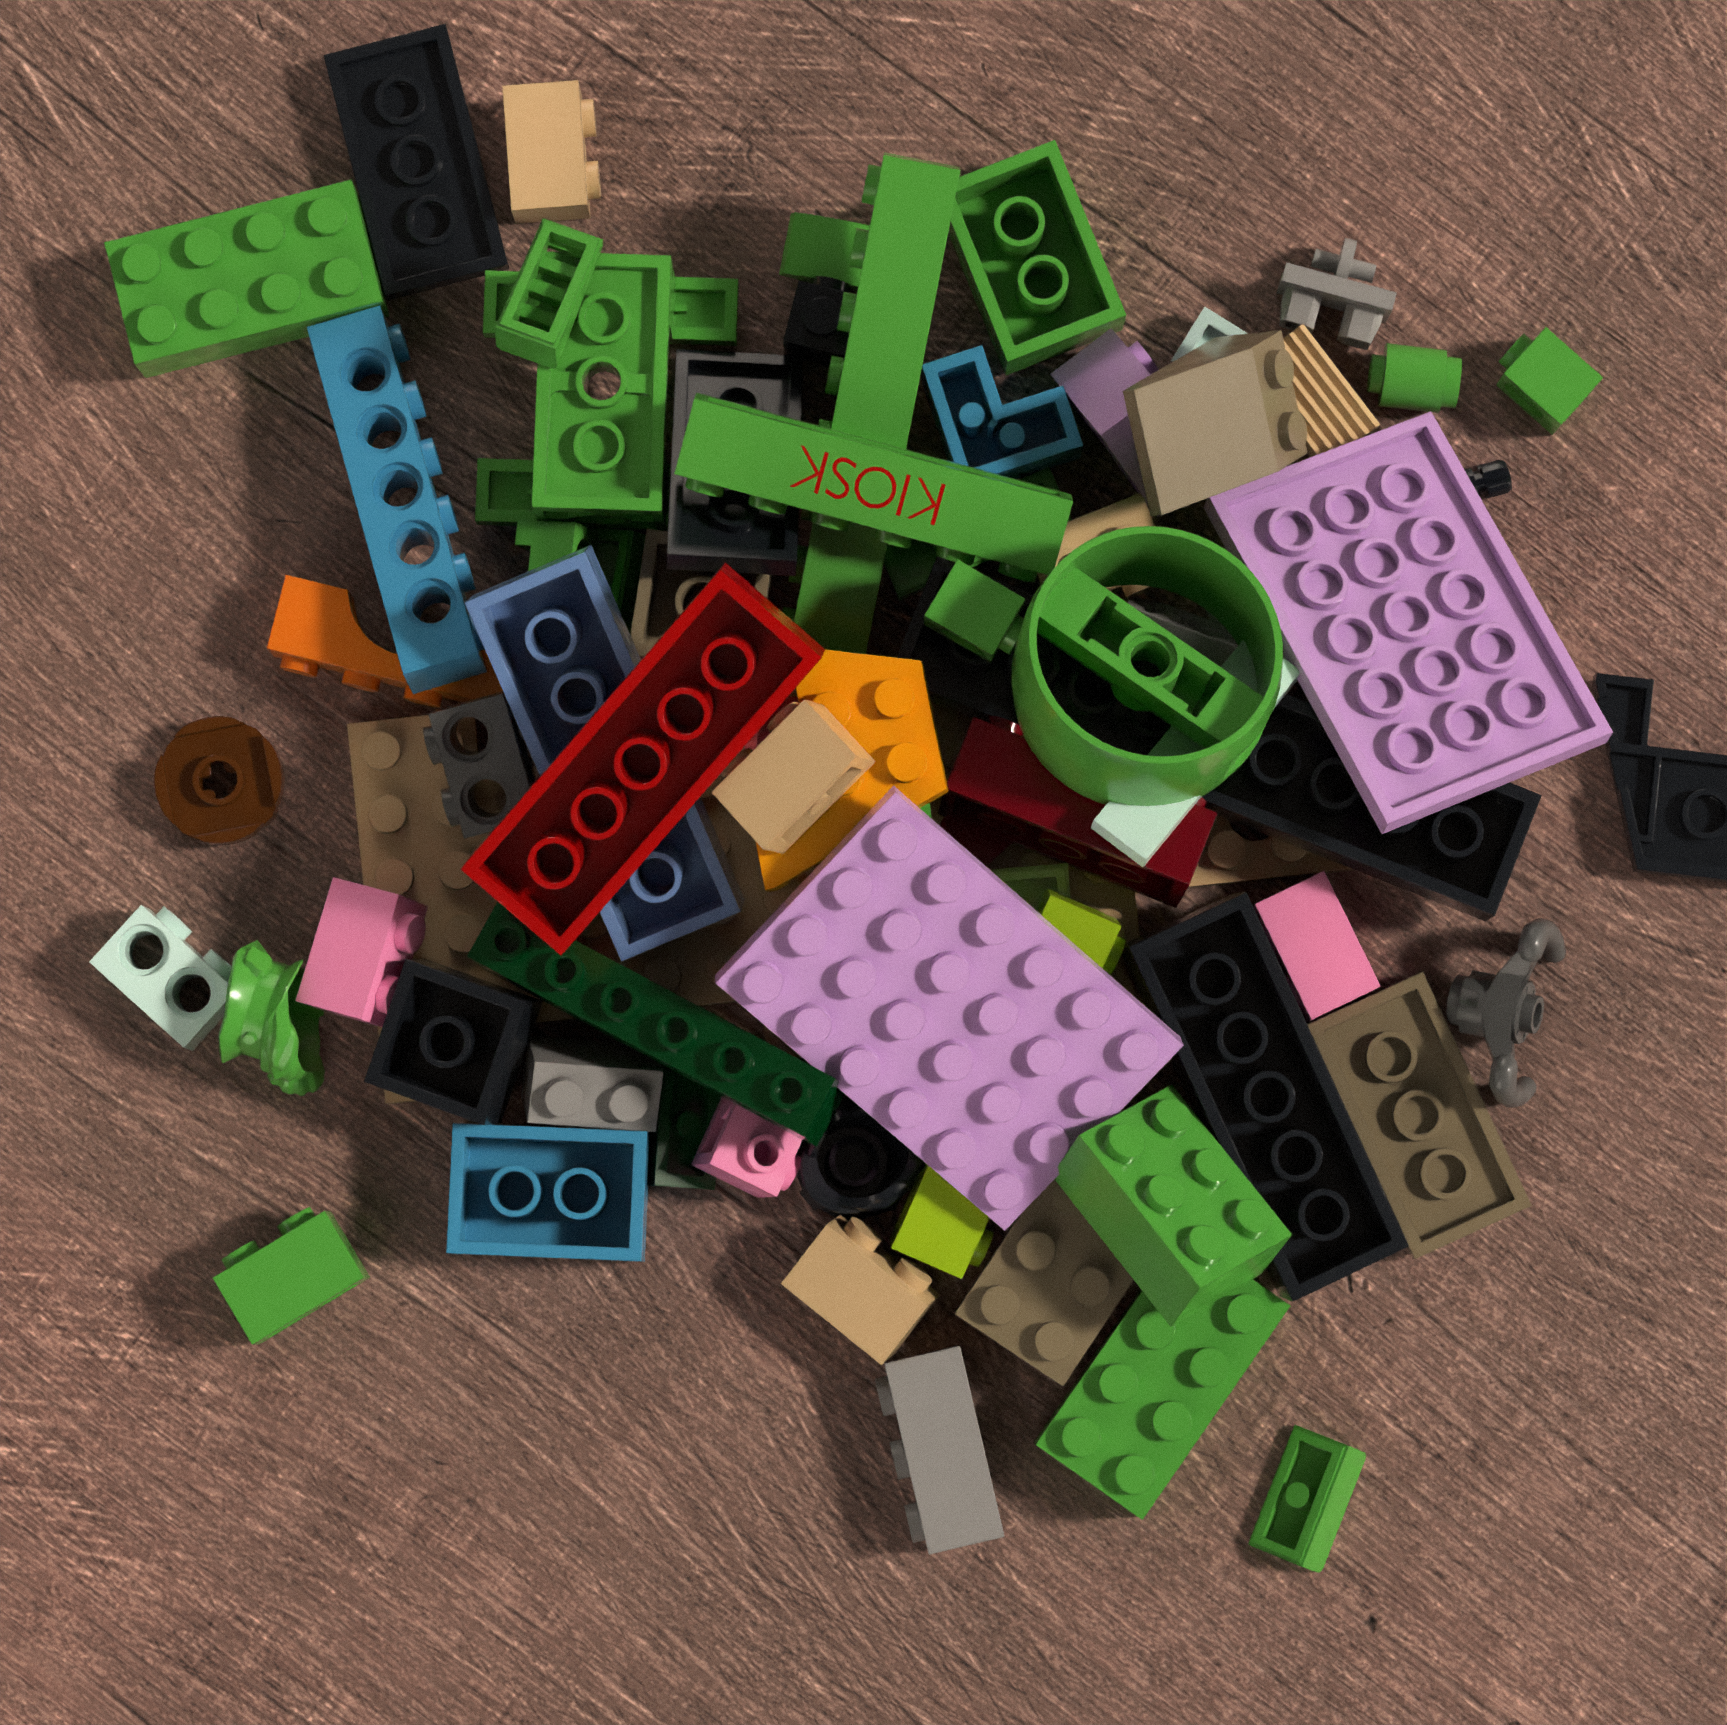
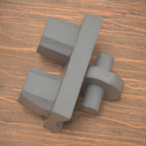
(1362, 303)

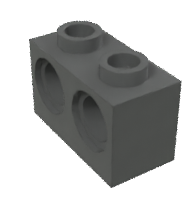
(502, 760)

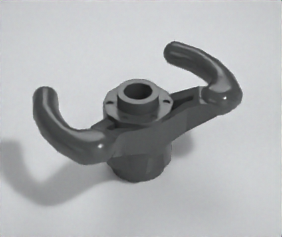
(1507, 1008)

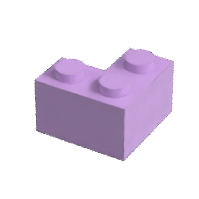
(1095, 389)

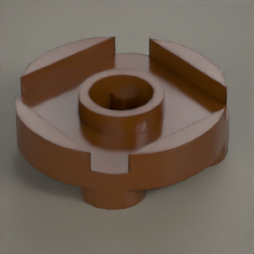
(190, 759)

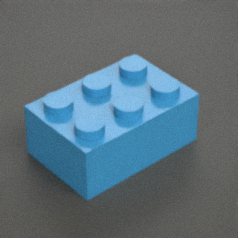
(548, 1192)

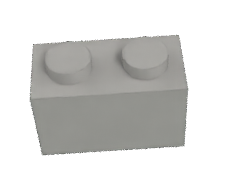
(590, 1085)

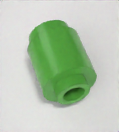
(1415, 378)

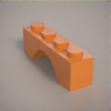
(321, 629)

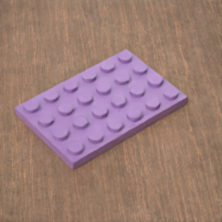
(1409, 622)
(947, 1007)

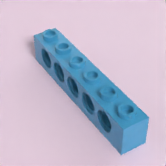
(345, 354)

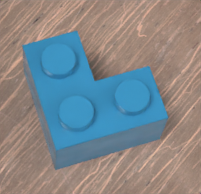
(993, 436)

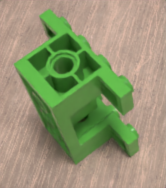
(605, 457)

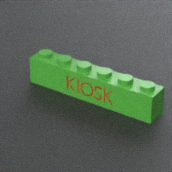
(874, 486)

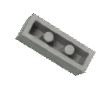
(940, 1450)

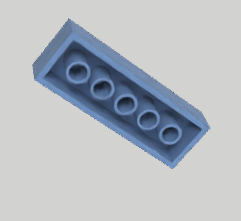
(558, 659)

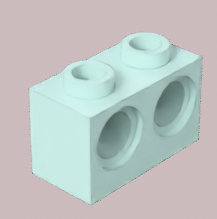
(158, 988)

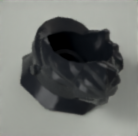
(856, 1166)

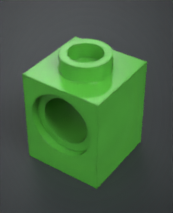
(1546, 378)
(976, 612)

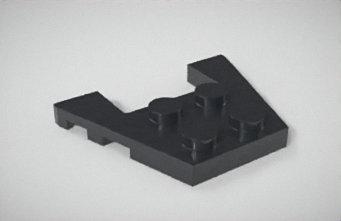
(1666, 796)

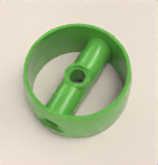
(1109, 635)

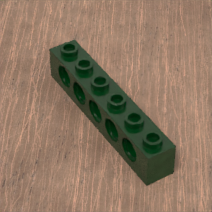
(661, 1026)

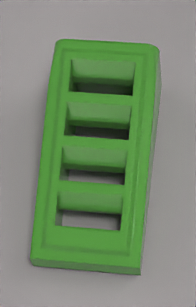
(531, 330)

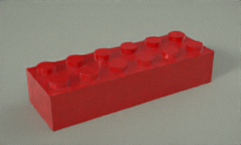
(643, 759)

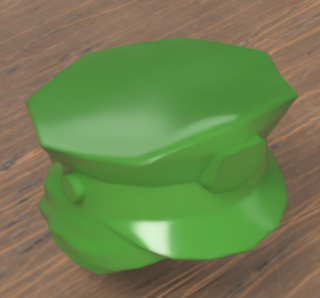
(268, 1022)

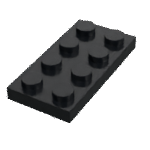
(416, 162)
(725, 529)

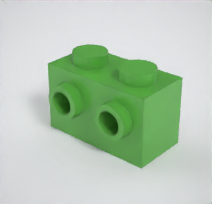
(290, 1275)

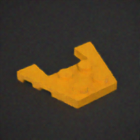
(891, 716)

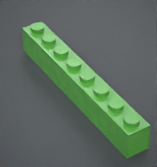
(876, 379)

